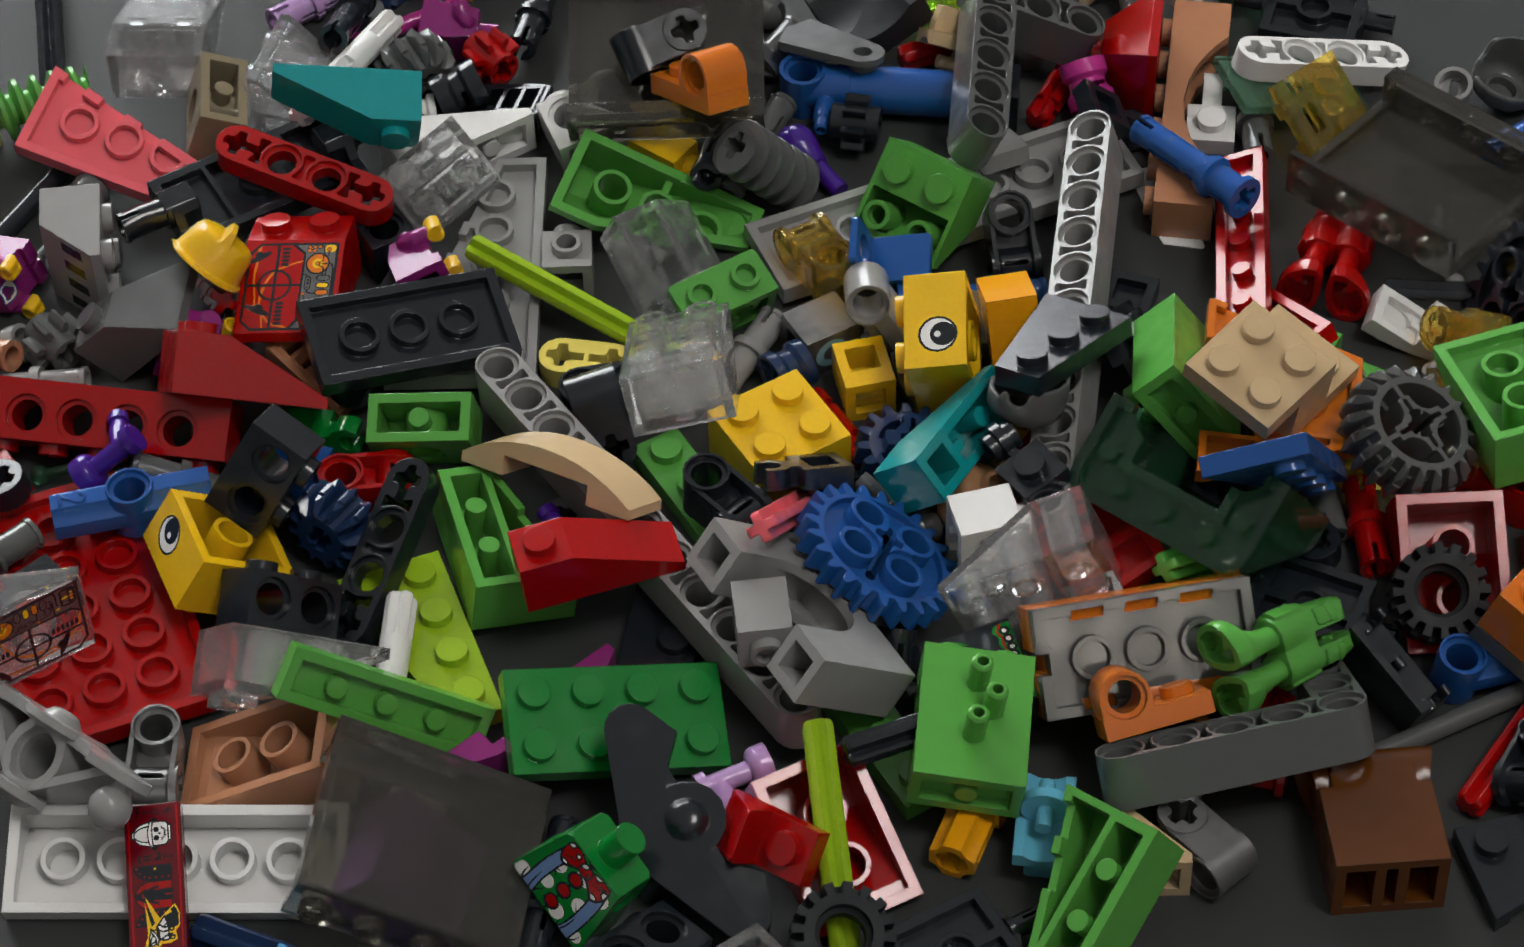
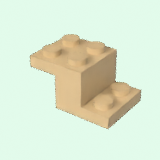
(1270, 370)

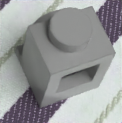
(569, 251)

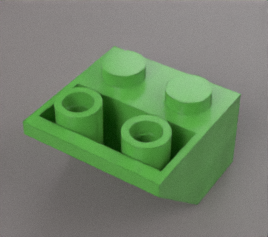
(923, 194)

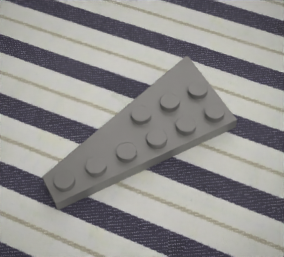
(514, 219)

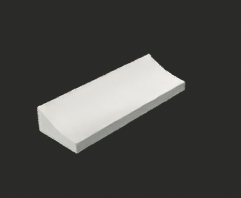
(236, 862)

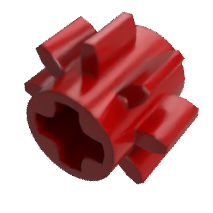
(492, 55)

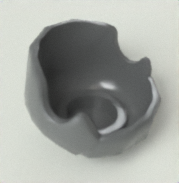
(1500, 74)
(1027, 410)

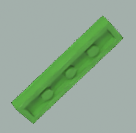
(378, 698)

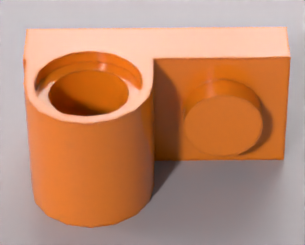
(705, 80)
(1143, 712)

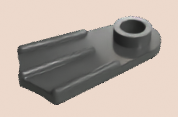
(826, 43)

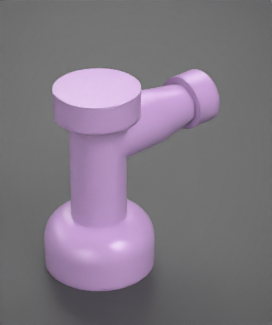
(755, 765)

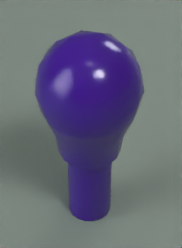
(806, 142)

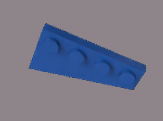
(1292, 459)

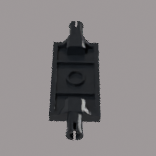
(212, 194)

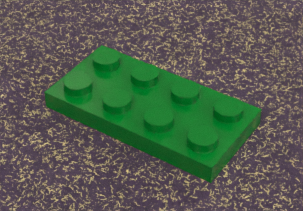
(560, 714)

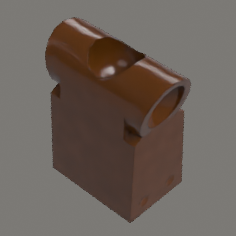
(1378, 832)

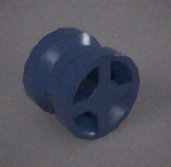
(792, 356)

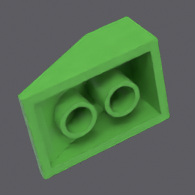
(1489, 379)

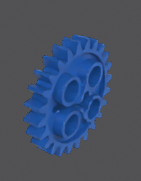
(843, 536)

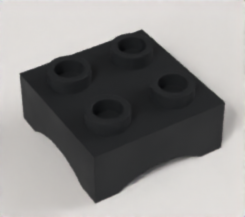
(874, 20)

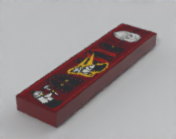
(157, 876)

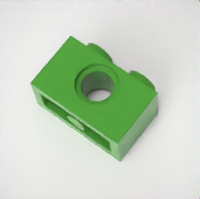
(424, 424)

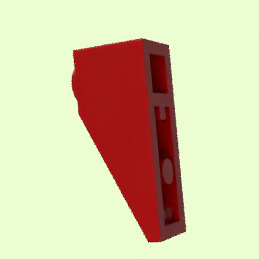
(589, 556)

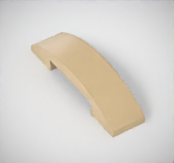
(609, 481)

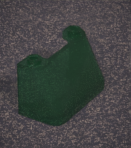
(1136, 473)

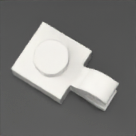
(1210, 123)

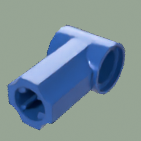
(1466, 668)

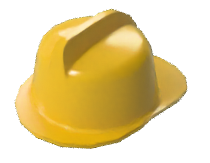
(215, 253)

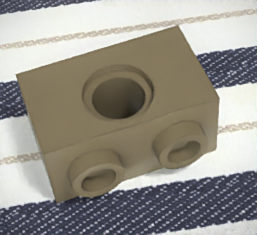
(214, 101)

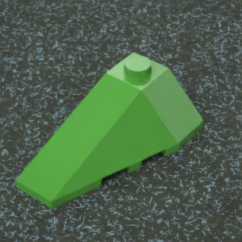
(613, 178)

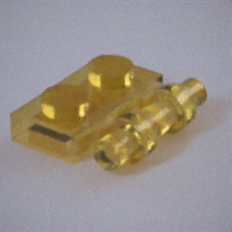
(1327, 98)

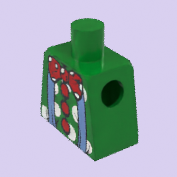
(587, 875)

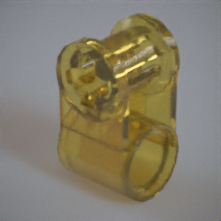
(814, 254)
(1446, 325)

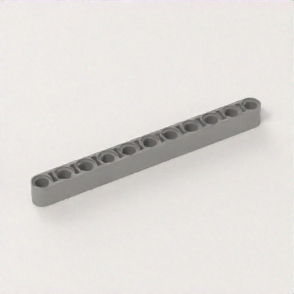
(1084, 260)
(524, 403)

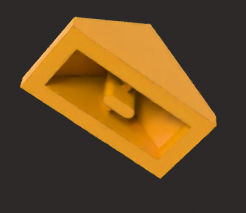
(1005, 307)

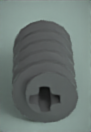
(766, 165)

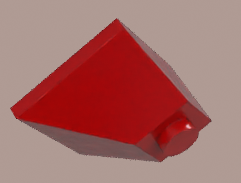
(1132, 53)

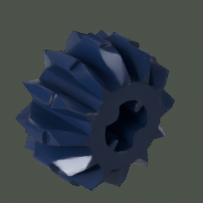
(329, 522)

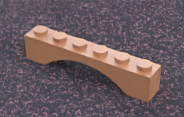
(1194, 38)

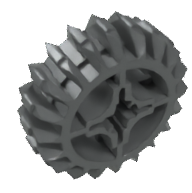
(1407, 433)

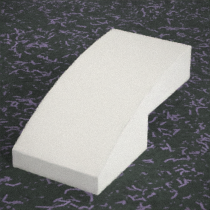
(1396, 321)

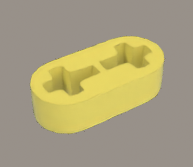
(577, 354)

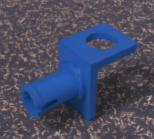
(896, 254)

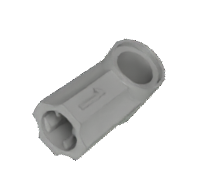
(872, 312)

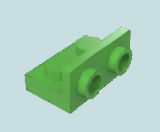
(739, 280)

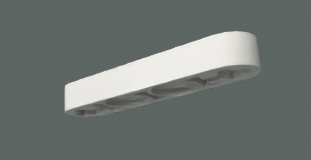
(1275, 58)

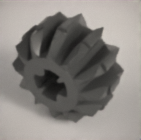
(418, 52)

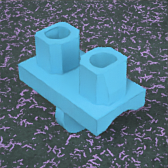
(1038, 823)

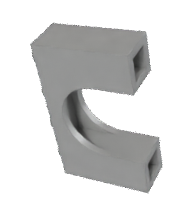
(831, 653)

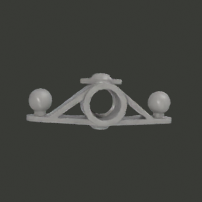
(54, 762)

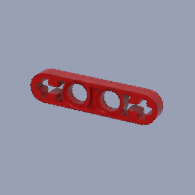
(301, 180)

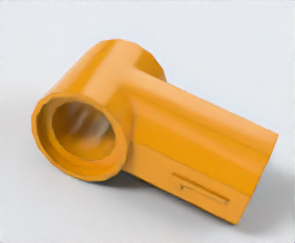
(962, 841)

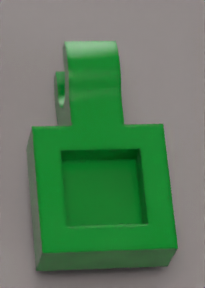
(339, 433)

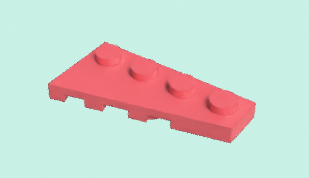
(83, 134)

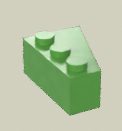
(473, 524)
(1101, 877)

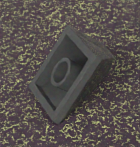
(129, 322)

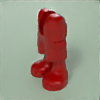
(1327, 243)

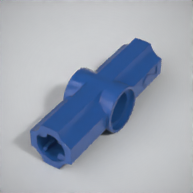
(123, 503)

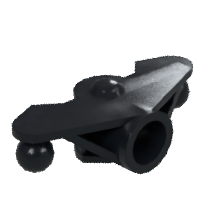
(680, 827)

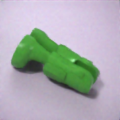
(1291, 650)

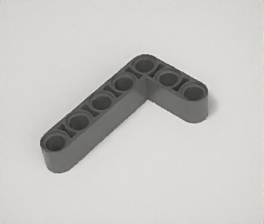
(984, 63)
(1315, 732)

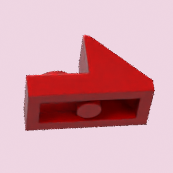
(771, 839)

